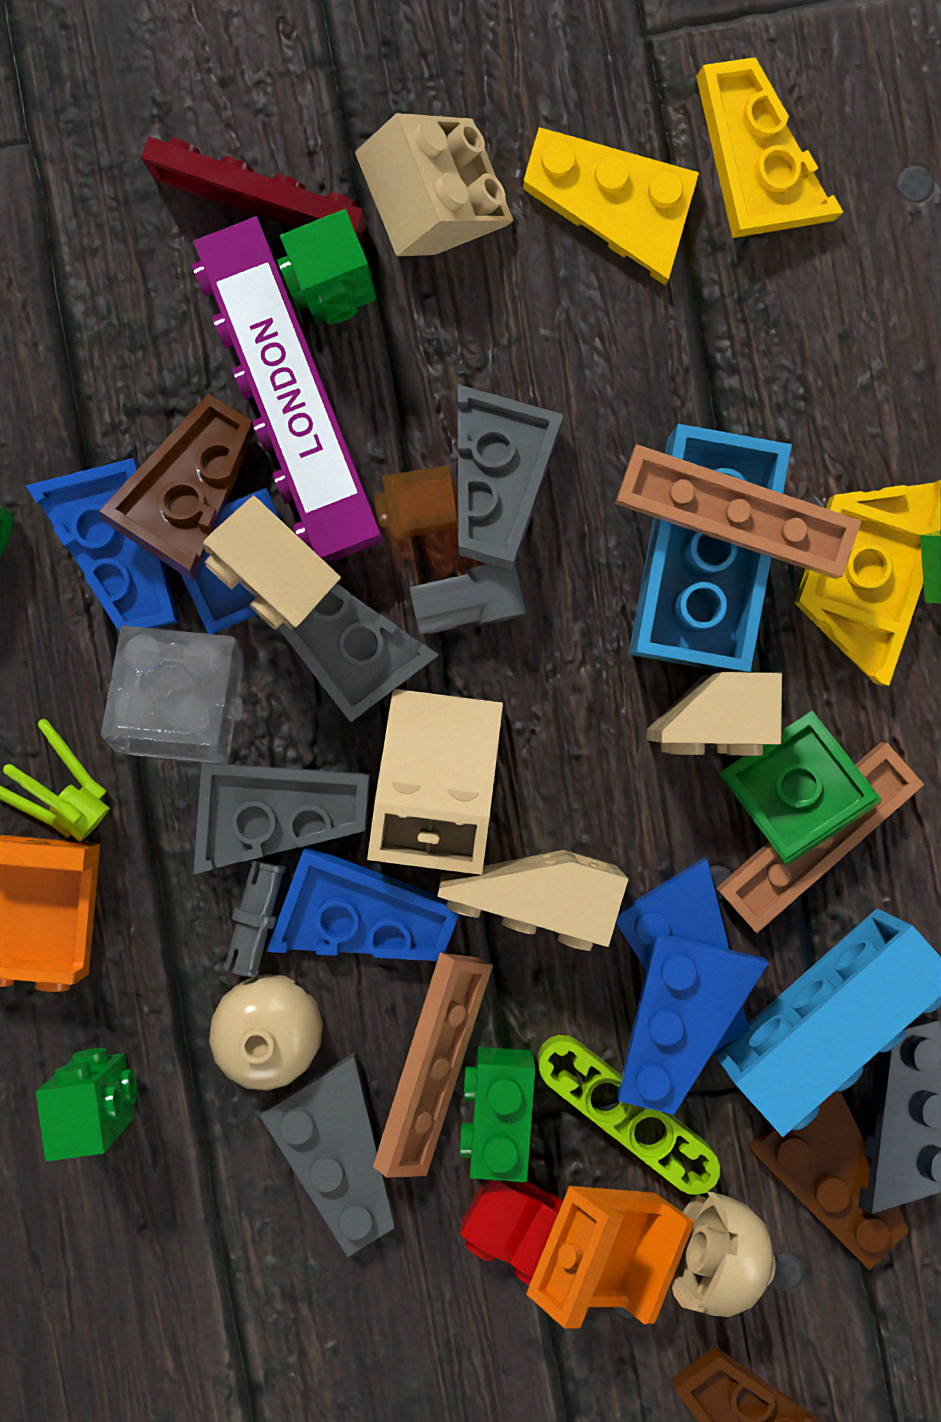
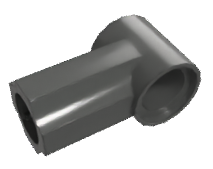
(481, 596)

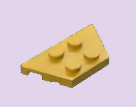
(876, 597)

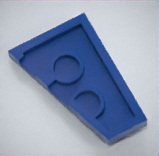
(121, 573)
(682, 909)
(358, 910)
(681, 1016)

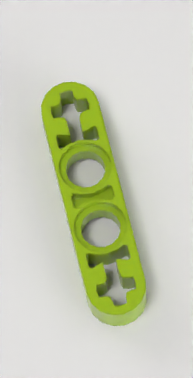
(624, 1118)

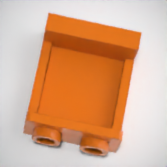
(46, 910)
(609, 1253)

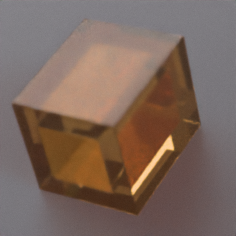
(417, 503)

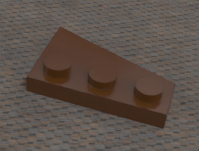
(183, 486)
(826, 1171)
(726, 1391)

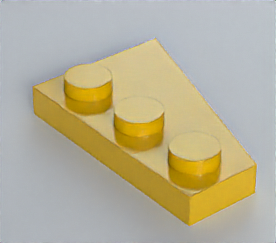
(758, 162)
(615, 194)

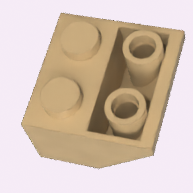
(432, 183)
(270, 563)
(724, 709)

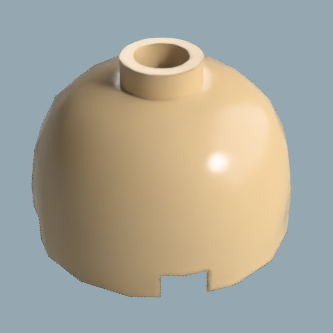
(265, 1032)
(725, 1258)

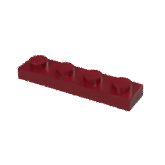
(237, 186)

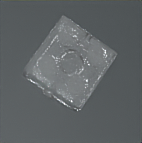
(173, 695)

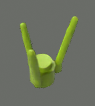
(74, 810)

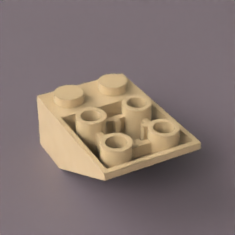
(436, 782)
(546, 890)

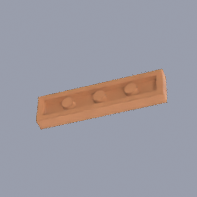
(737, 512)
(767, 886)
(432, 1066)

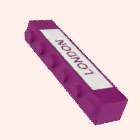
(287, 390)

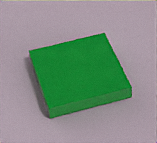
(801, 789)

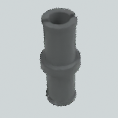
(254, 918)

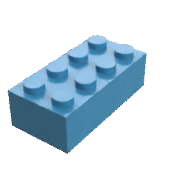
(698, 592)
(834, 1020)

